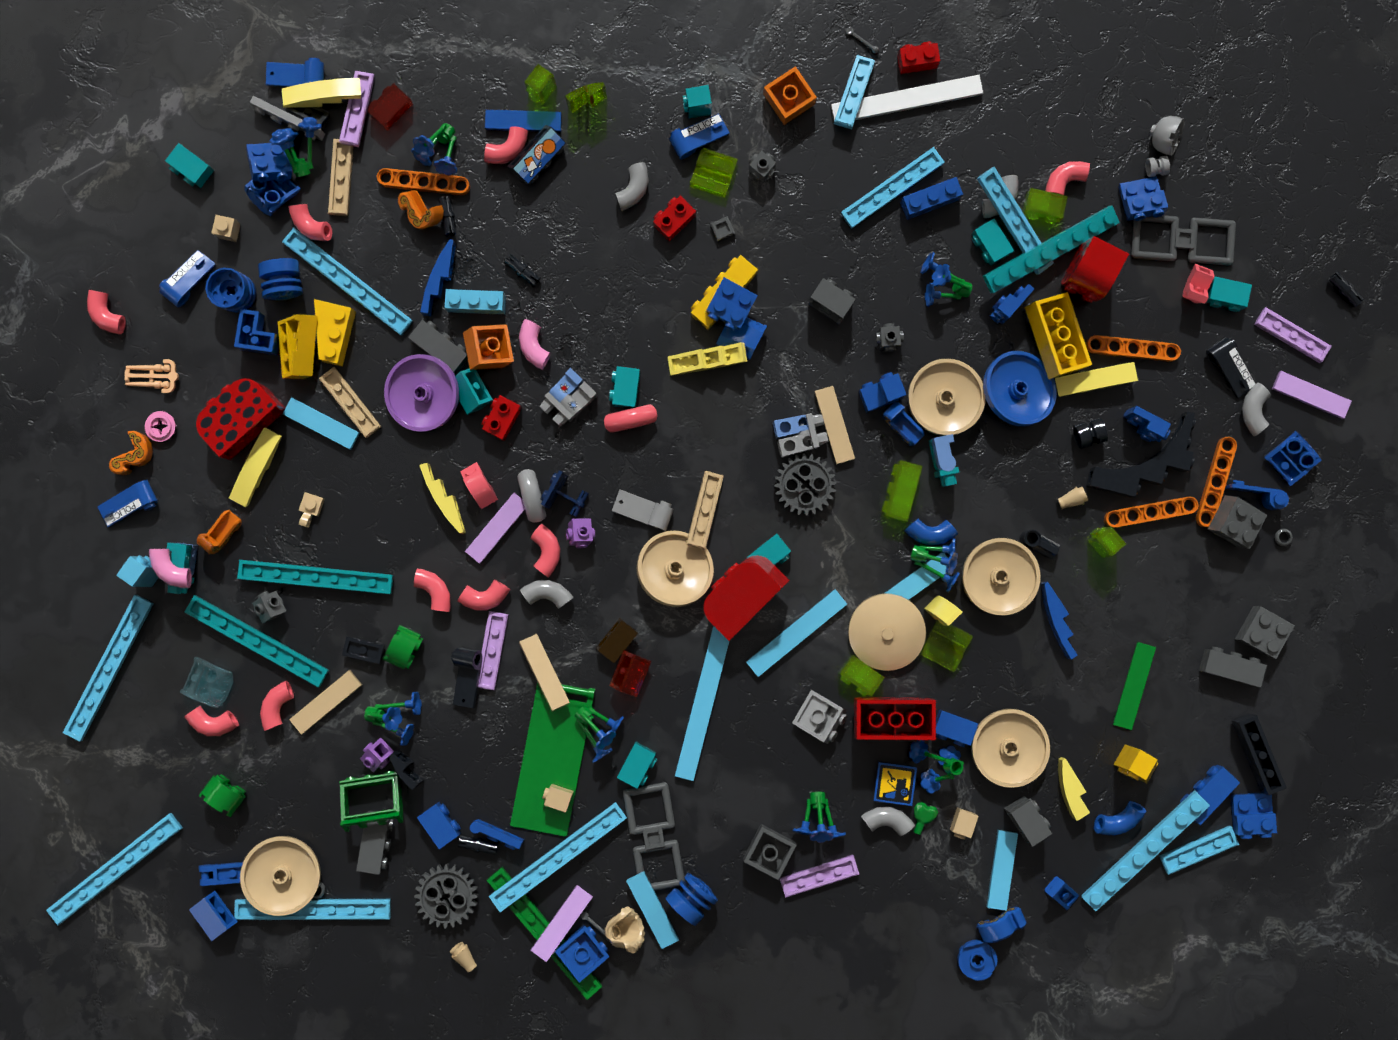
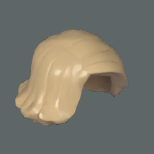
(626, 930)

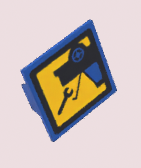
(895, 784)

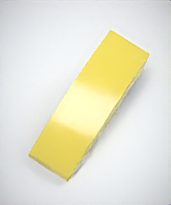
(943, 610)
(1071, 790)

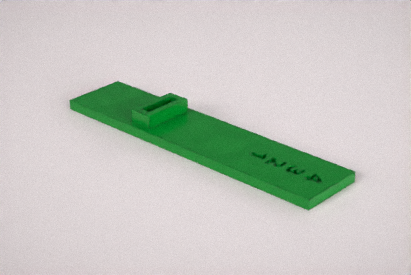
(1134, 685)

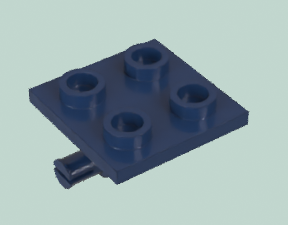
(557, 482)

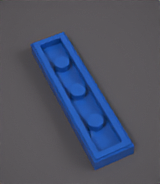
(529, 120)

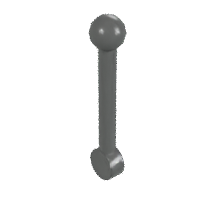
(849, 31)
(585, 916)

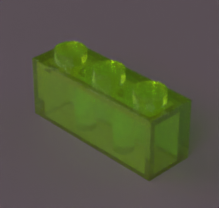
(901, 491)

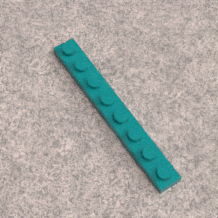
(1051, 249)
(315, 576)
(256, 641)

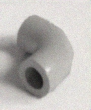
(1011, 182)
(637, 186)
(1252, 409)
(531, 495)
(546, 590)
(888, 817)

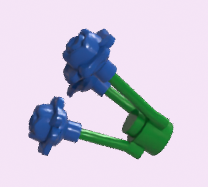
(285, 139)

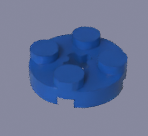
(986, 965)

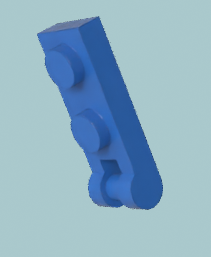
(494, 833)
(222, 873)

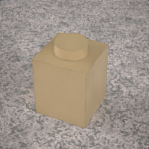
(226, 228)
(557, 797)
(963, 823)

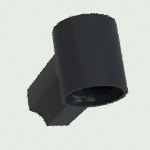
(1040, 544)

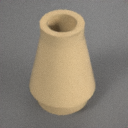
(1073, 498)
(462, 955)

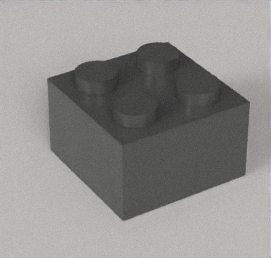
(831, 300)
(1237, 522)
(1264, 632)
(1028, 821)
(769, 851)

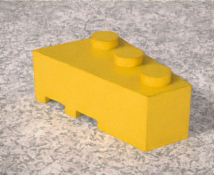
(333, 331)
(297, 345)
(1136, 763)

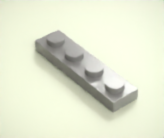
(281, 116)

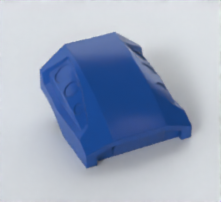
(270, 194)
(749, 333)
(1293, 458)

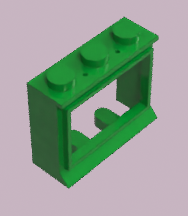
(379, 816)

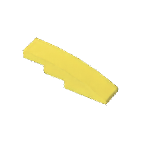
(319, 92)
(707, 359)
(1096, 379)
(255, 467)
(447, 504)

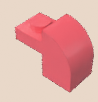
(1198, 284)
(478, 485)

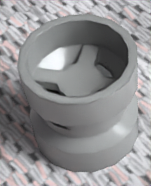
(1157, 166)

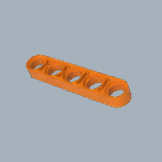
(414, 181)
(1141, 344)
(1215, 471)
(1160, 512)

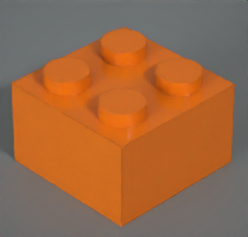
(789, 95)
(488, 347)

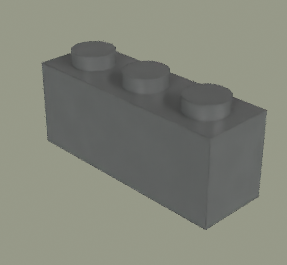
(439, 345)
(1233, 666)
(374, 847)

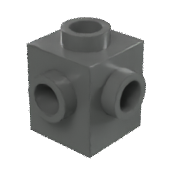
(759, 172)
(886, 343)
(268, 606)

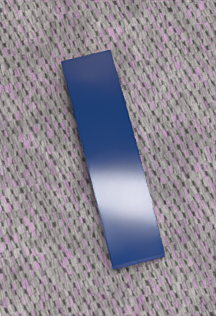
(441, 271)
(1055, 613)

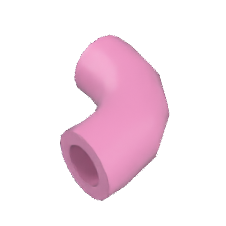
(529, 344)
(167, 571)

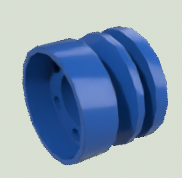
(280, 277)
(221, 286)
(691, 899)

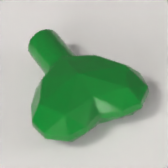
(924, 815)

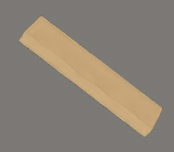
(340, 179)
(350, 402)
(834, 425)
(704, 510)
(544, 672)
(325, 702)

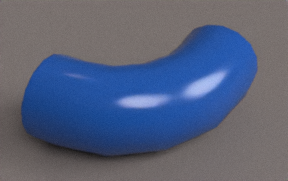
(931, 535)
(1121, 822)

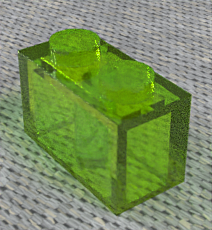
(540, 84)
(1044, 205)
(1106, 541)
(860, 675)

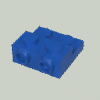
(268, 162)
(1143, 199)
(731, 304)
(1008, 305)
(1150, 426)
(1253, 815)
(582, 953)

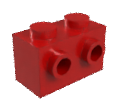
(918, 57)
(674, 217)
(501, 418)

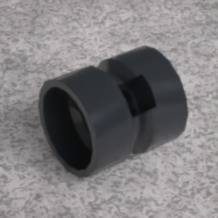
(1086, 434)

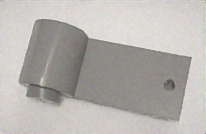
(643, 510)

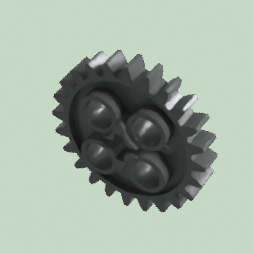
(793, 497)
(430, 904)

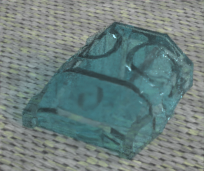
(208, 683)

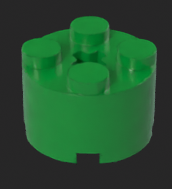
(402, 647)
(222, 795)

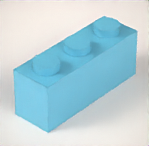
(475, 301)
(138, 572)

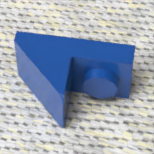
(1061, 892)

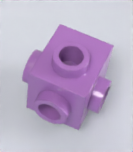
(580, 532)
(376, 755)

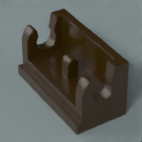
(616, 640)

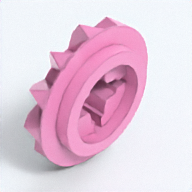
(154, 420)

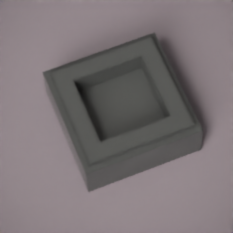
(722, 229)

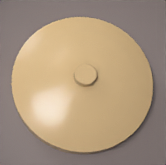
(946, 397)
(674, 571)
(1001, 576)
(887, 632)
(1010, 748)
(280, 875)

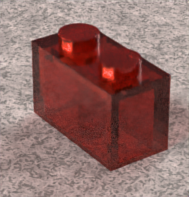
(389, 106)
(630, 673)

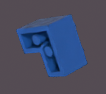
(251, 335)
(883, 393)

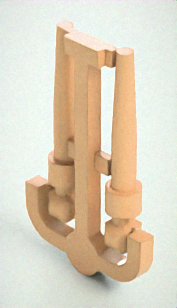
(168, 387)

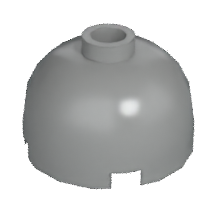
(1166, 134)

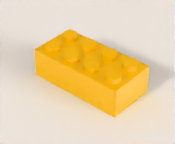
(1058, 335)

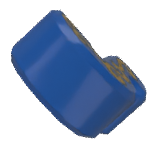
(903, 424)
(1002, 926)

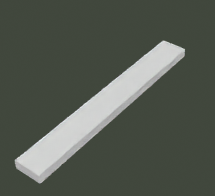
(917, 97)

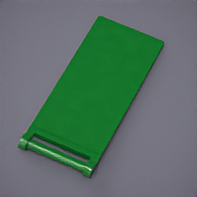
(550, 757)

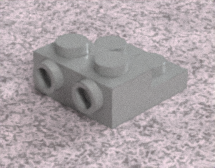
(820, 717)

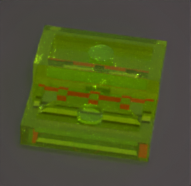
(590, 93)
(713, 172)
(946, 645)

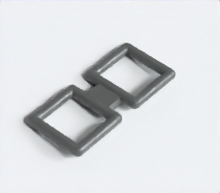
(1185, 239)
(654, 833)

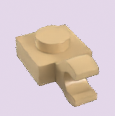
(311, 506)

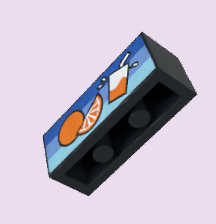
(537, 155)

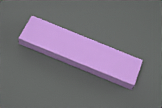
(357, 111)
(1292, 335)
(1311, 395)
(496, 528)
(492, 649)
(819, 876)
(561, 923)

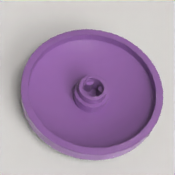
(421, 392)

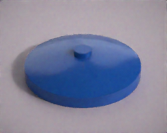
(1019, 388)

